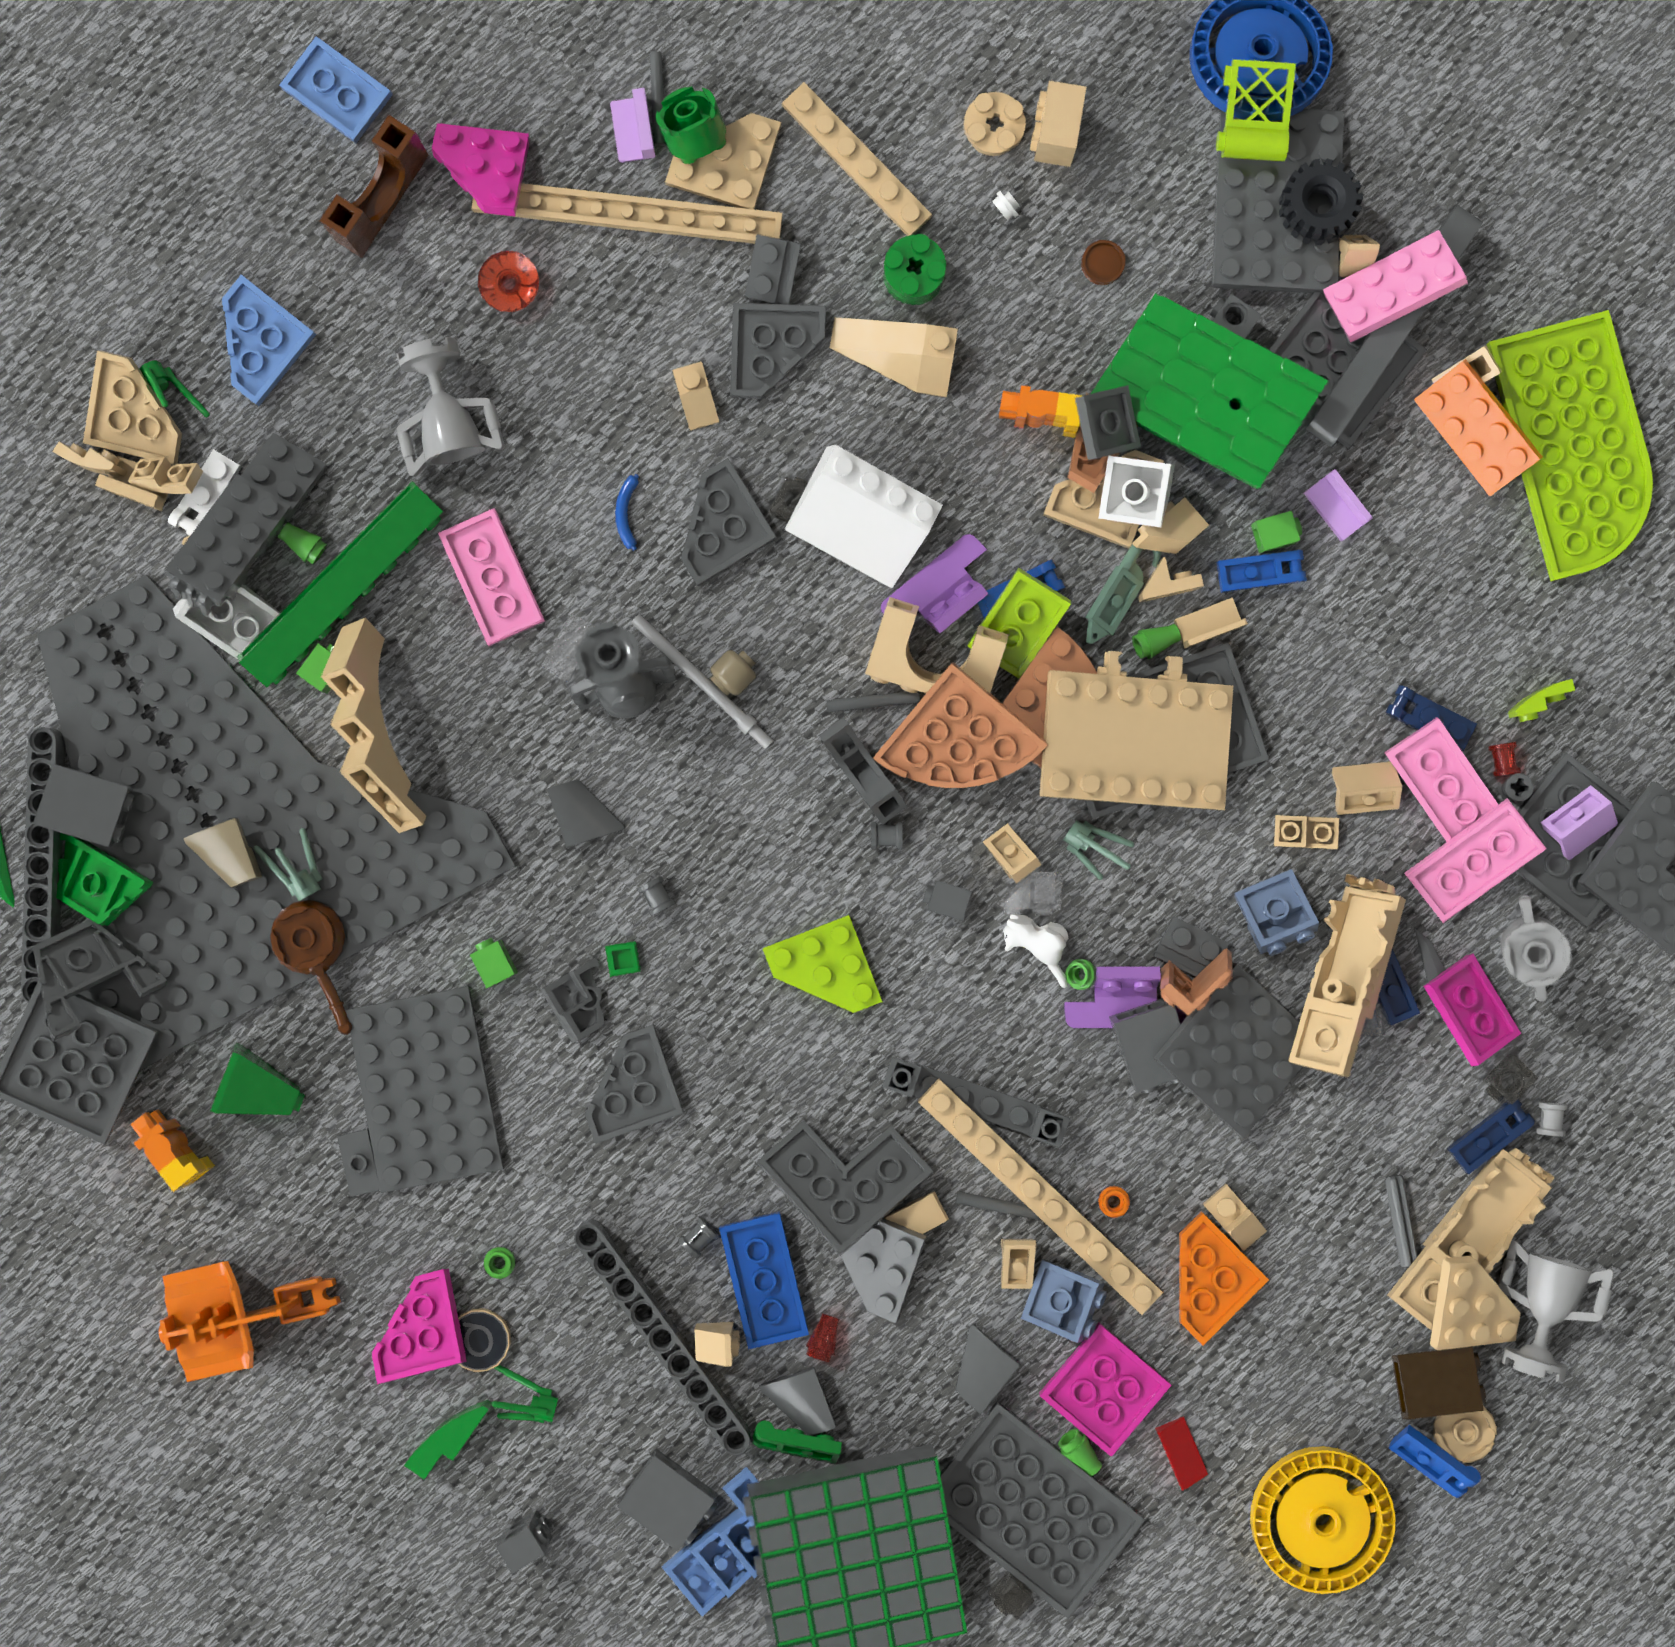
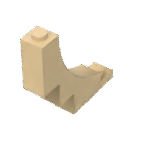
(359, 719)

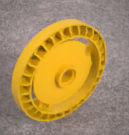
(1329, 1543)

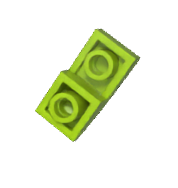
(1536, 702)

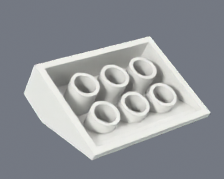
(862, 516)

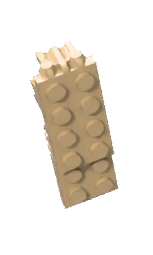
(1348, 976)
(1478, 1225)

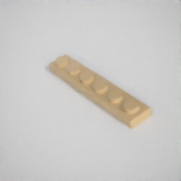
(856, 159)

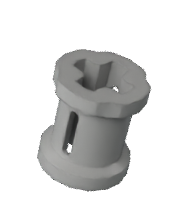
(1552, 1119)

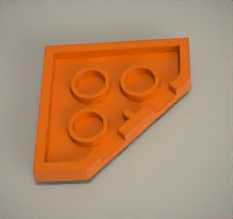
(1212, 1278)

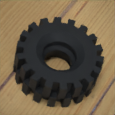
(1328, 181)

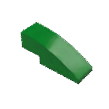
(446, 1439)

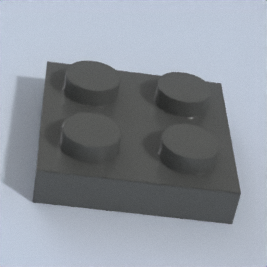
(1107, 422)

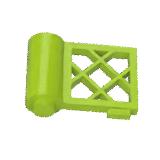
(1254, 138)

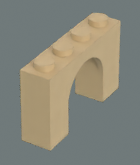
(894, 663)

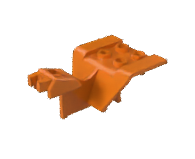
(210, 1322)

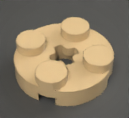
(1009, 113)

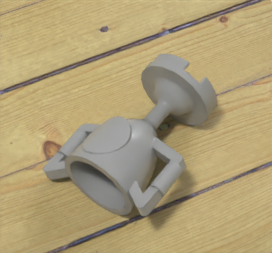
(446, 424)
(1534, 950)
(1552, 1295)

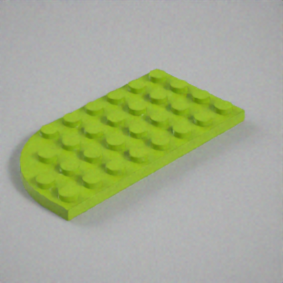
(1578, 411)

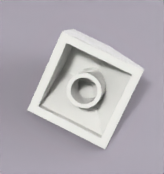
(1136, 491)

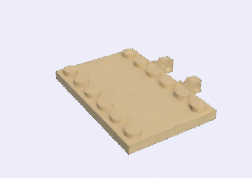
(1136, 737)

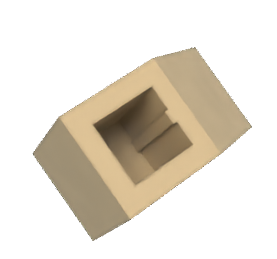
(1178, 529)
(716, 1343)

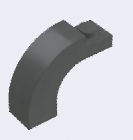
(862, 771)

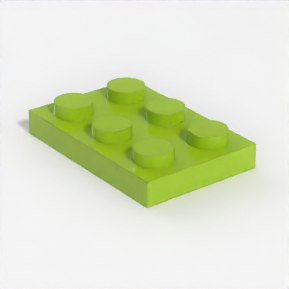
(1028, 615)

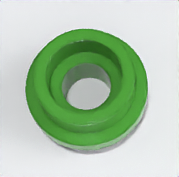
(1072, 974)
(494, 1271)

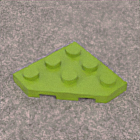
(827, 965)

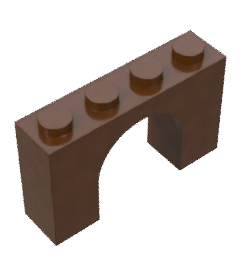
(399, 161)

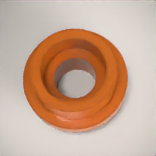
(1116, 1211)

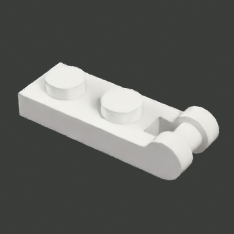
(216, 476)

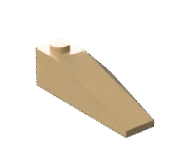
(902, 351)

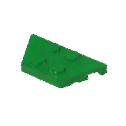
(96, 881)

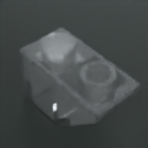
(1035, 891)

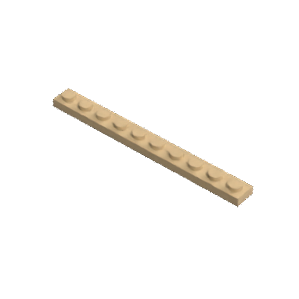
(644, 214)
(1040, 1196)

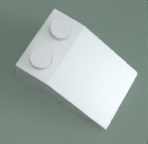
(232, 624)

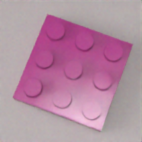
(1105, 1389)

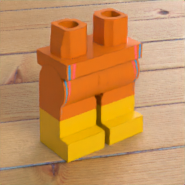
(1041, 409)
(169, 1150)

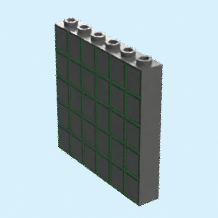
(857, 1554)

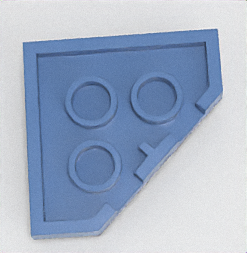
(260, 339)

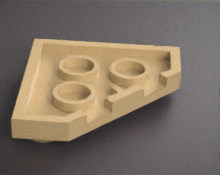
(736, 170)
(127, 412)
(1081, 508)
(1471, 1308)

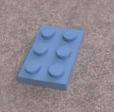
(336, 89)

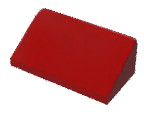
(1182, 1452)

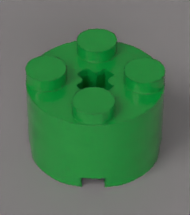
(691, 124)
(920, 253)

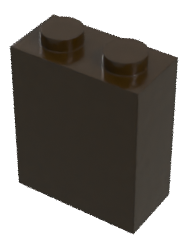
(1438, 1383)

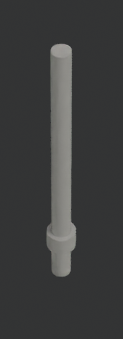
(746, 723)

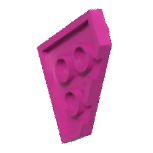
(484, 164)
(421, 1332)

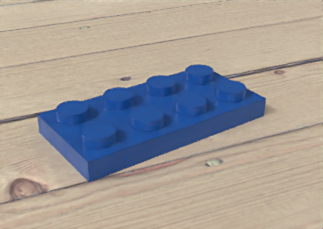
(764, 1280)

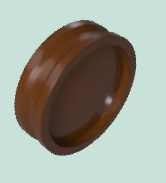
(1103, 262)

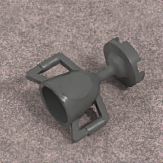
(613, 667)

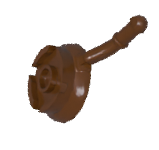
(308, 941)

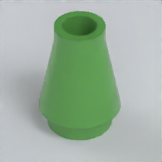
(303, 543)
(1155, 640)
(1078, 1449)

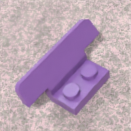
(944, 586)
(1115, 992)

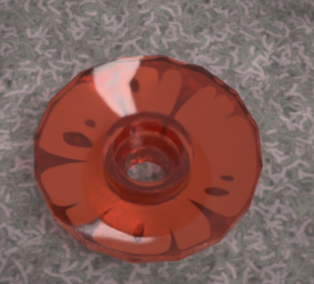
(507, 266)

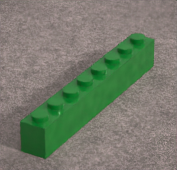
(339, 585)

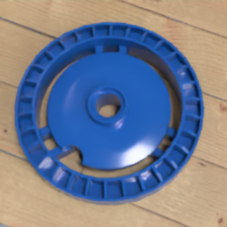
(1268, 27)

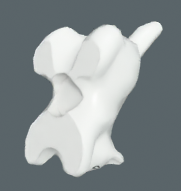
(1043, 942)

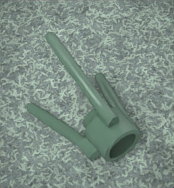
(1081, 837)
(300, 883)

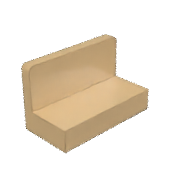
(120, 486)
(1209, 623)
(1366, 788)

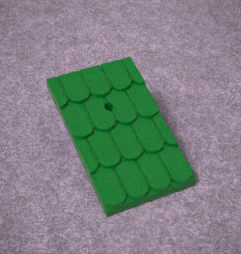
(1211, 390)

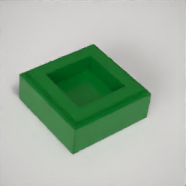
(623, 958)

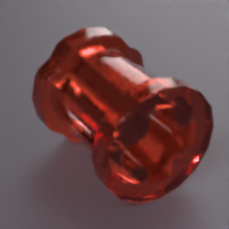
(1504, 759)

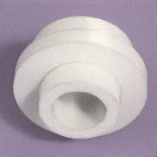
(1006, 205)

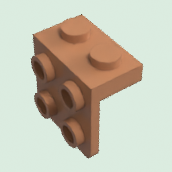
(1194, 994)

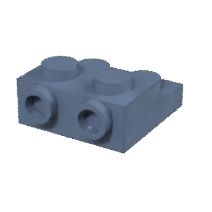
(1277, 913)
(1064, 1301)

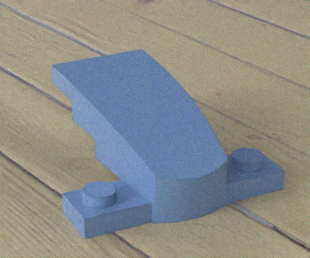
(720, 1556)

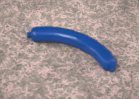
(621, 512)

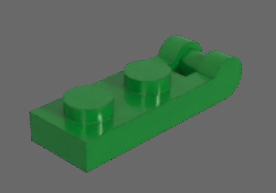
(796, 1443)

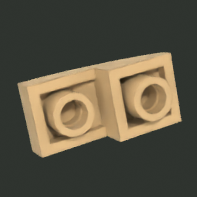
(92, 460)
(162, 477)
(1306, 832)
(920, 1214)

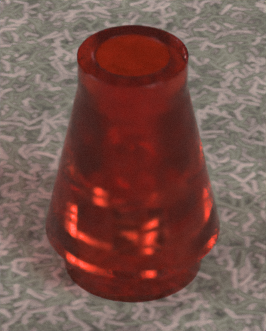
(823, 1339)

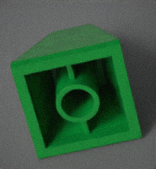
(255, 1087)

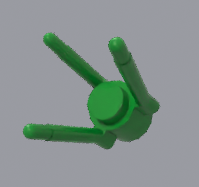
(158, 380)
(541, 1407)

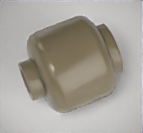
(733, 672)

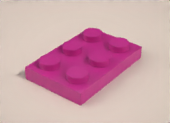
(1472, 1010)

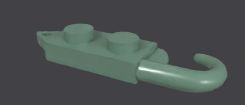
(1117, 596)

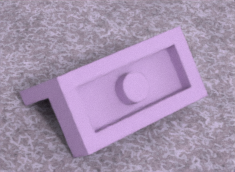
(633, 127)
(1338, 505)
(1581, 822)

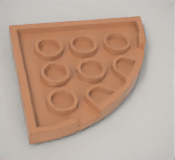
(1029, 694)
(959, 737)

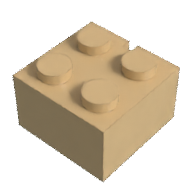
(1059, 124)

